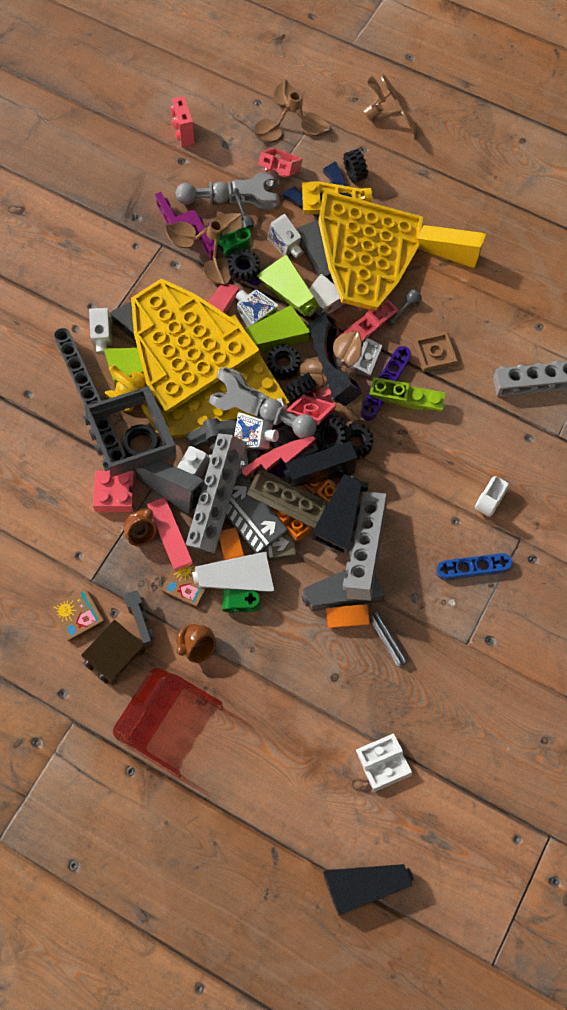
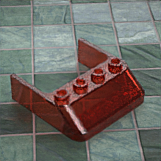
(150, 708)

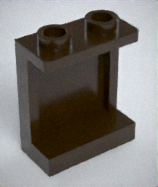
(112, 652)

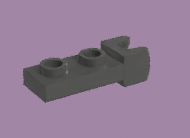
(135, 605)

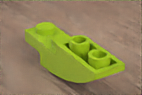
(407, 396)

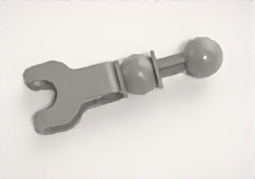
(250, 191)
(256, 403)

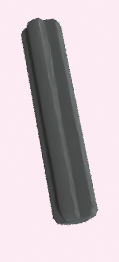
(388, 639)

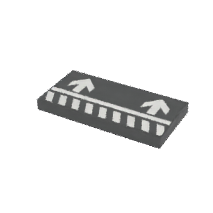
(253, 518)

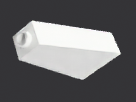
(239, 573)

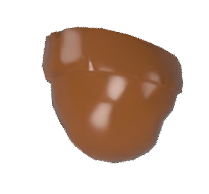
(140, 527)
(196, 642)

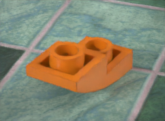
(321, 489)
(295, 527)
(230, 544)
(348, 616)

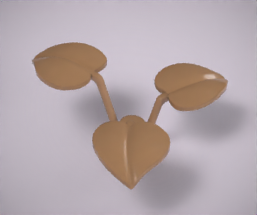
(287, 95)
(375, 108)
(184, 233)
(348, 348)

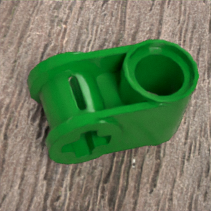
(235, 241)
(237, 601)

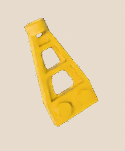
(312, 190)

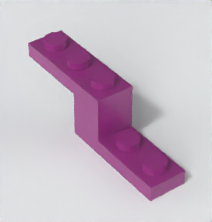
(190, 217)

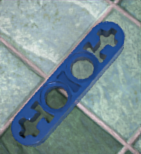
(474, 569)

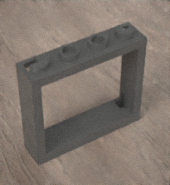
(121, 403)

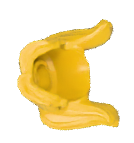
(125, 383)

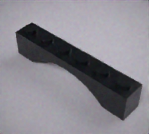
(342, 385)

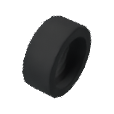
(136, 430)

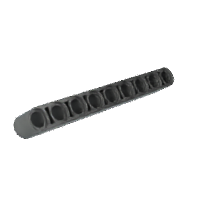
(86, 390)

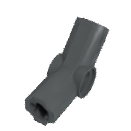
(210, 431)

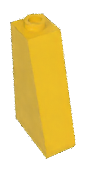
(451, 244)

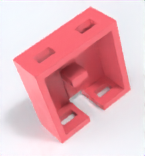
(182, 121)
(281, 165)
(113, 493)

